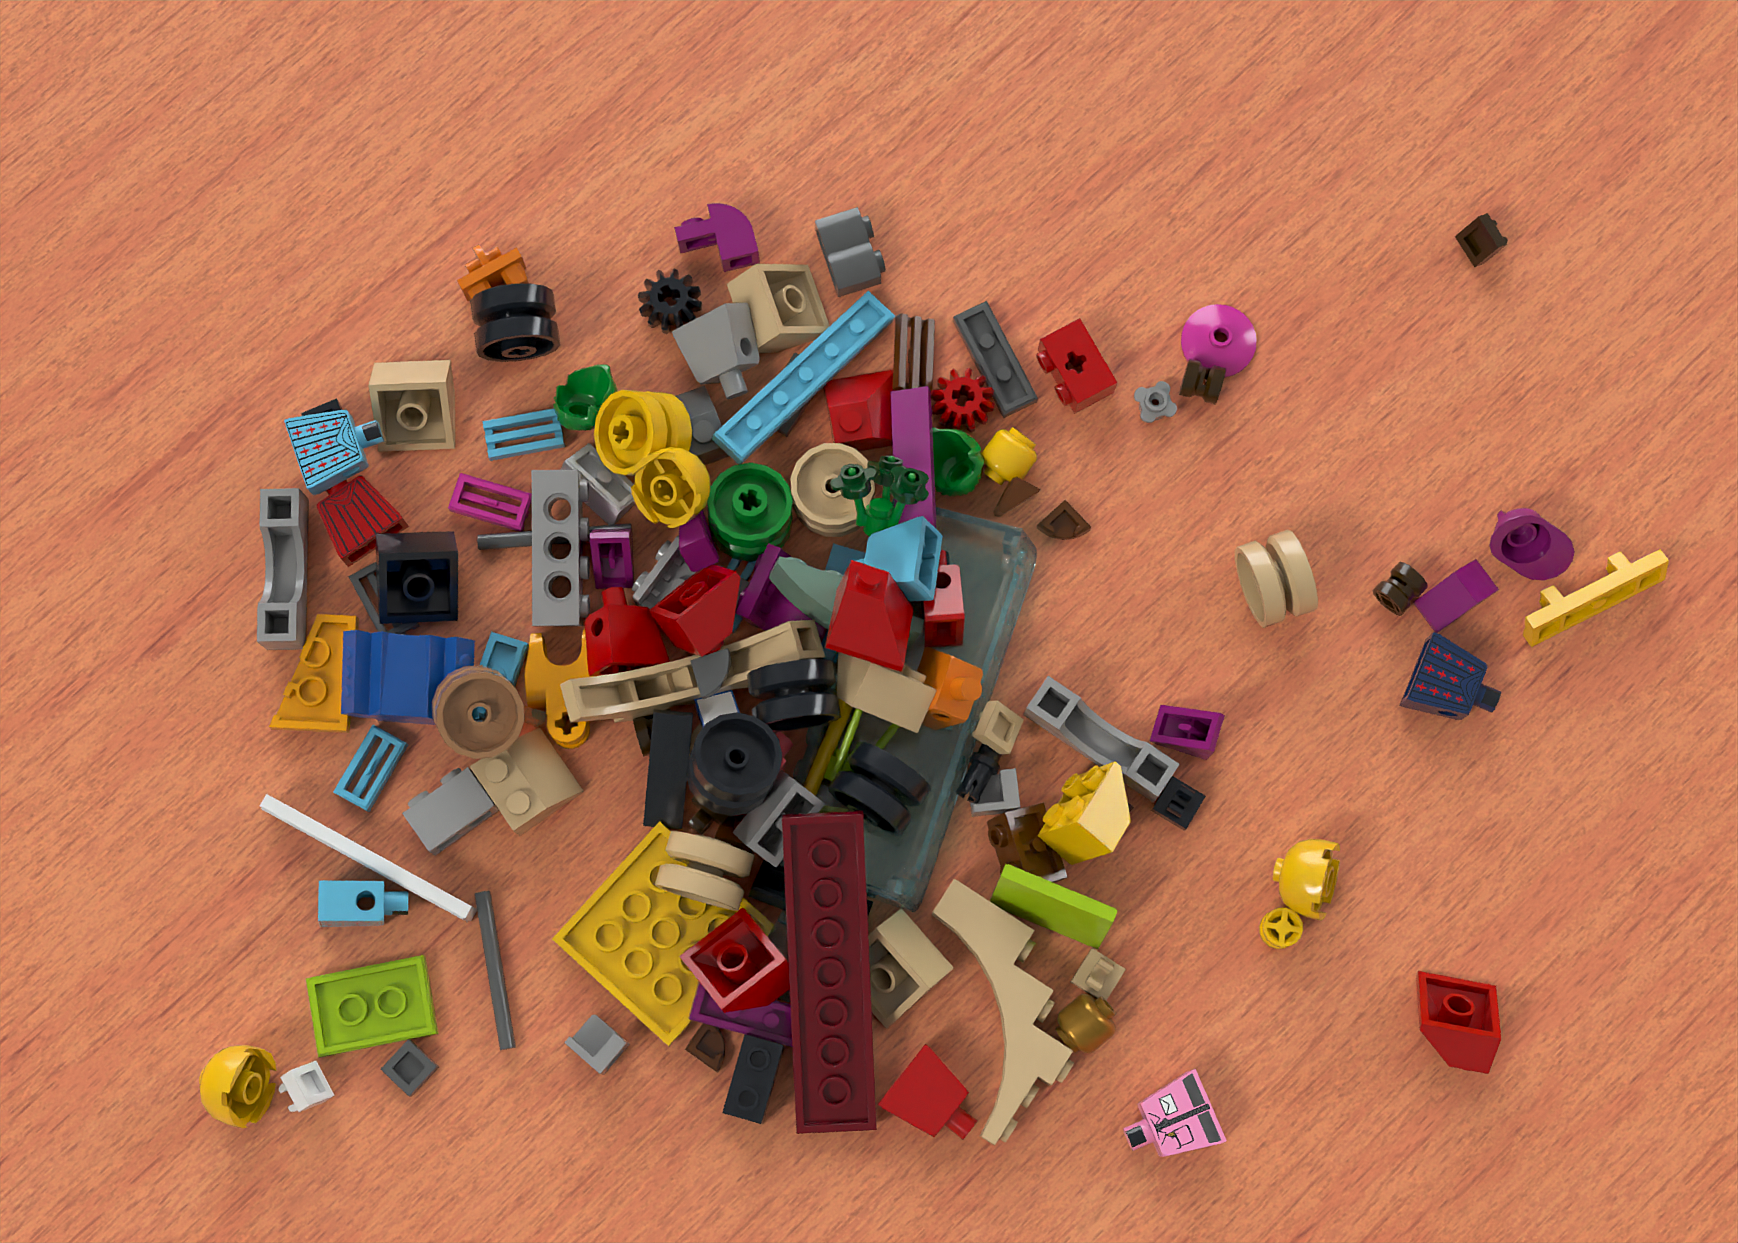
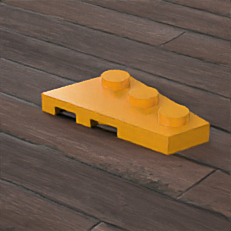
(315, 689)

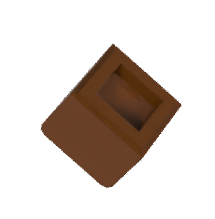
(1015, 493)

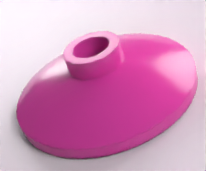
(1200, 344)

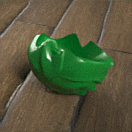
(582, 396)
(956, 462)

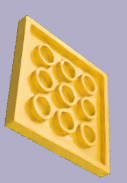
(636, 932)

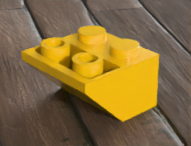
(1088, 815)

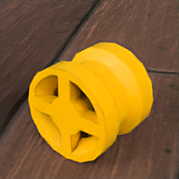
(1288, 928)

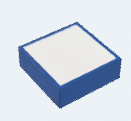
(715, 705)

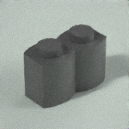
(848, 251)

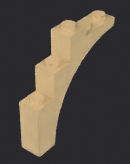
(673, 683)
(1029, 1052)

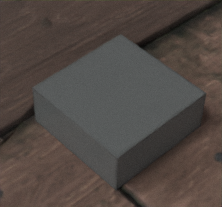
(409, 1068)

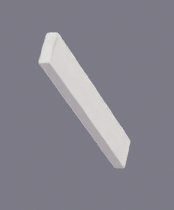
(368, 858)

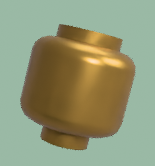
(1086, 1023)

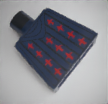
(1448, 681)

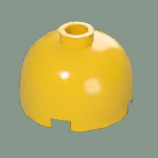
(671, 486)
(1308, 876)
(237, 1086)

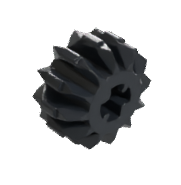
(658, 309)

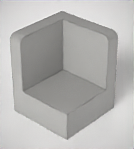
(999, 795)
(597, 1044)

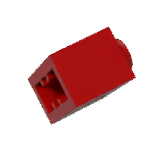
(1076, 346)

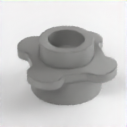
(1155, 412)

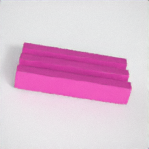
(521, 512)

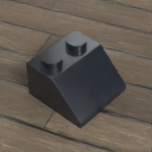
(417, 577)

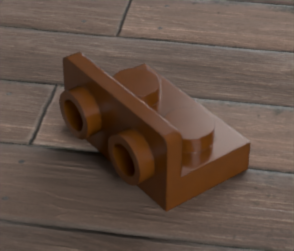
(1017, 843)

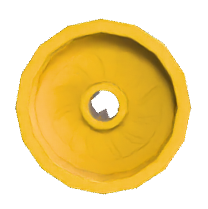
(637, 425)

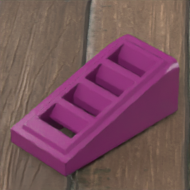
(697, 543)

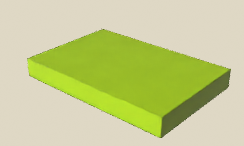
(1053, 906)
(371, 1006)

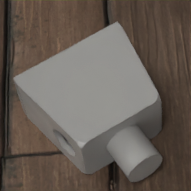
(720, 347)

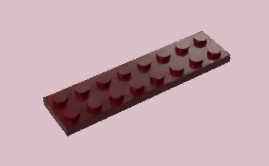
(829, 972)

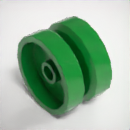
(749, 510)

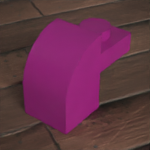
(726, 229)

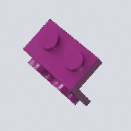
(763, 603)

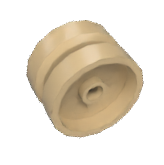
(810, 487)
(1276, 578)
(706, 864)

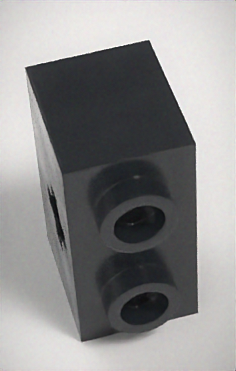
(753, 1079)

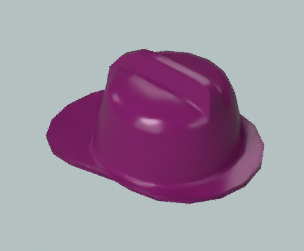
(1531, 544)

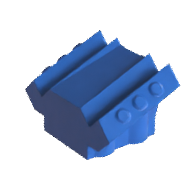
(397, 674)

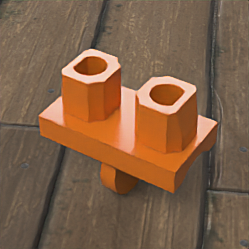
(492, 269)

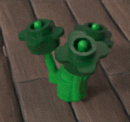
(904, 484)

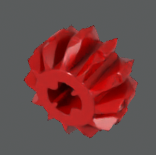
(949, 394)

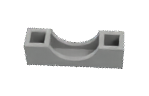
(284, 598)
(1082, 729)

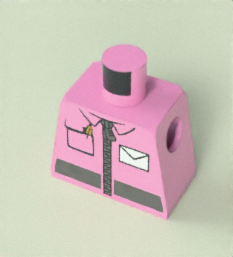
(1176, 1118)

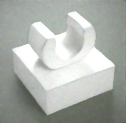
(306, 1087)

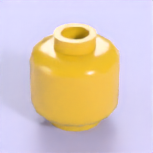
(1008, 455)

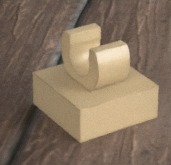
(998, 727)
(1097, 975)

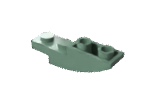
(815, 591)

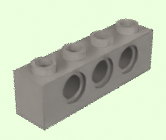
(548, 488)

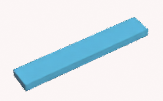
(803, 378)

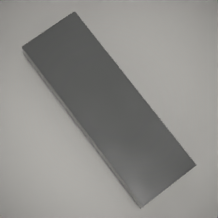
(995, 359)

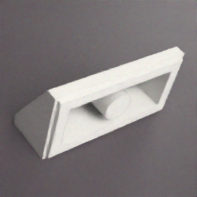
(608, 492)

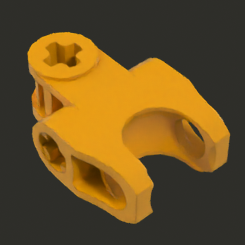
(544, 690)

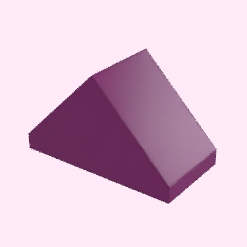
(612, 557)
(1455, 595)
(1187, 730)

